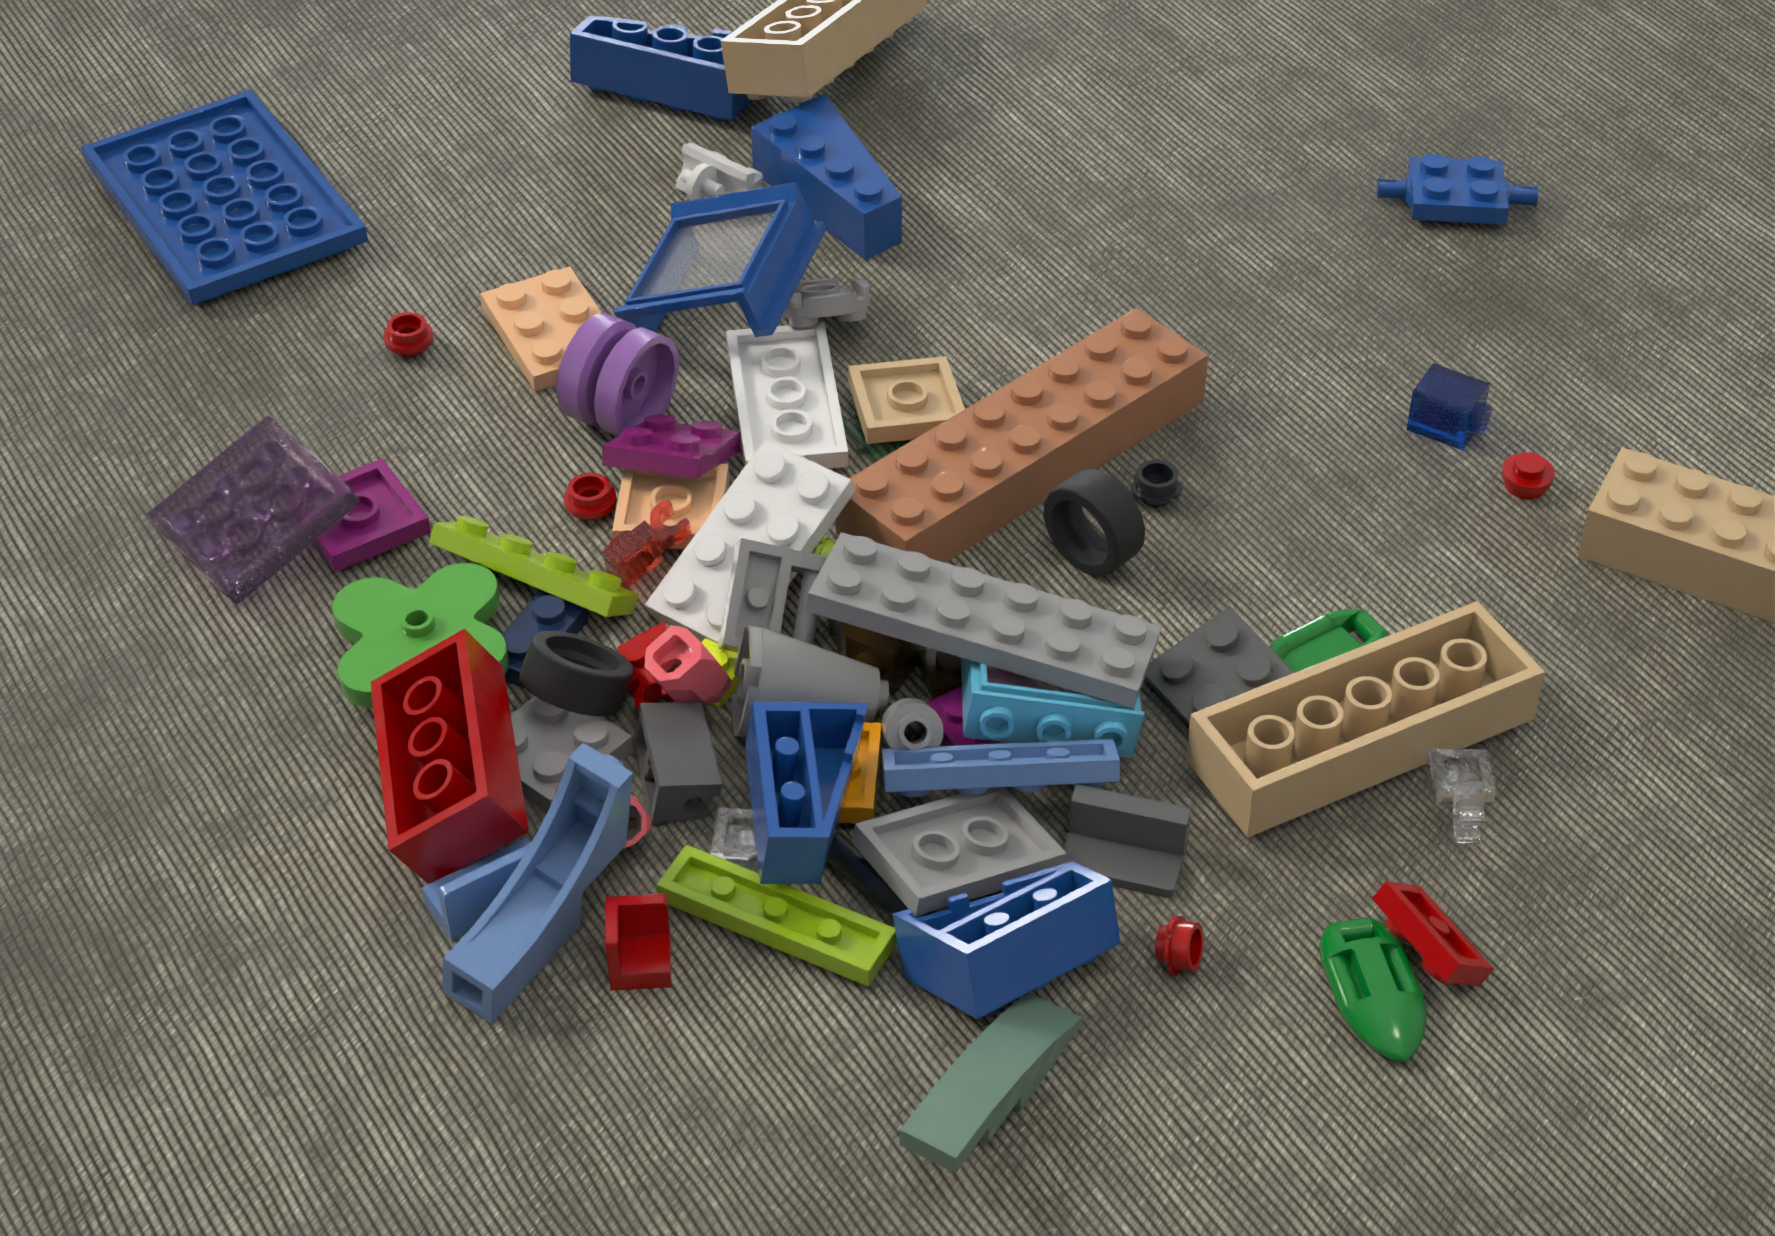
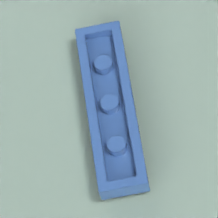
(1015, 765)

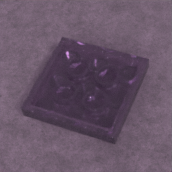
(252, 509)

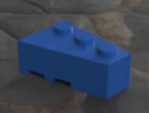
(798, 782)
(1009, 942)

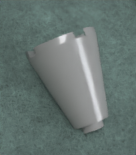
(790, 670)

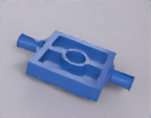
(1457, 190)

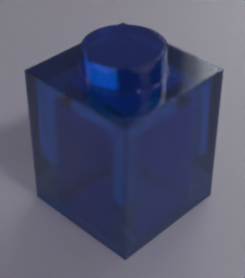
(1449, 407)

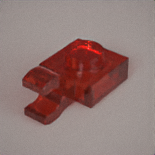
(641, 549)

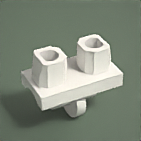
(712, 174)

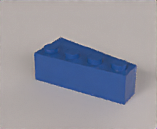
(654, 65)
(832, 173)

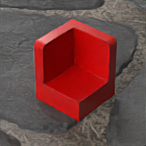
(638, 941)

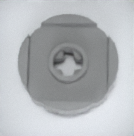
(824, 299)

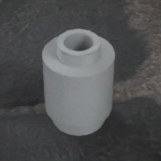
(906, 711)

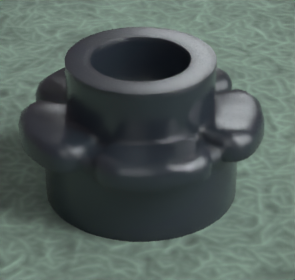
(1156, 483)

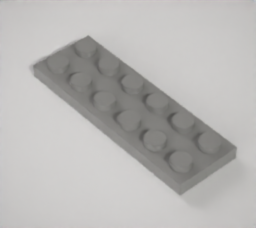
(984, 619)

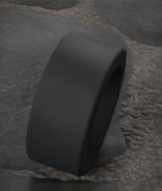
(1114, 512)
(576, 673)

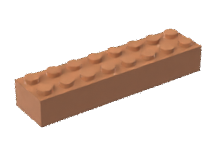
(1027, 439)

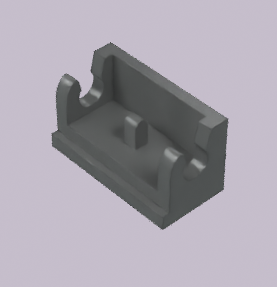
(675, 760)

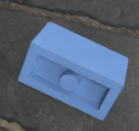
(467, 893)

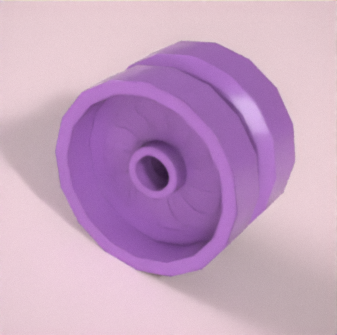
(616, 374)

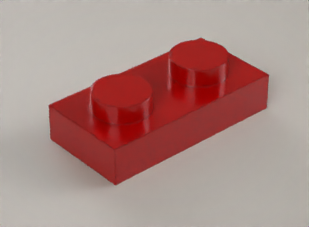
(1420, 921)

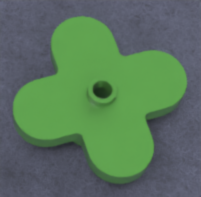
(401, 622)

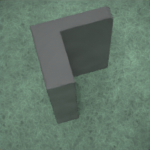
(1128, 839)

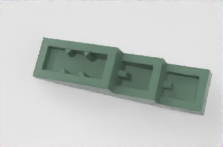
(989, 1081)

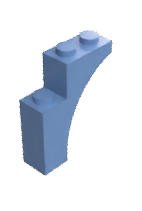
(545, 892)

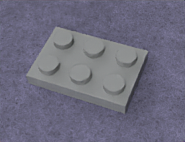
(956, 847)

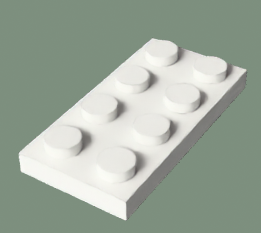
(787, 393)
(772, 501)

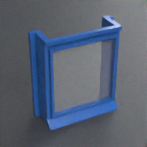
(726, 251)

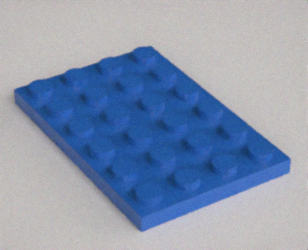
(223, 196)

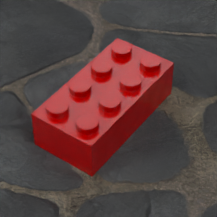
(447, 758)

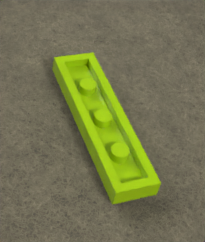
(549, 572)
(778, 915)

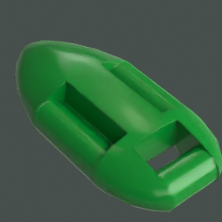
(1326, 638)
(1374, 986)

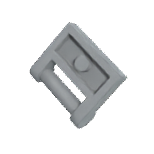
(760, 591)

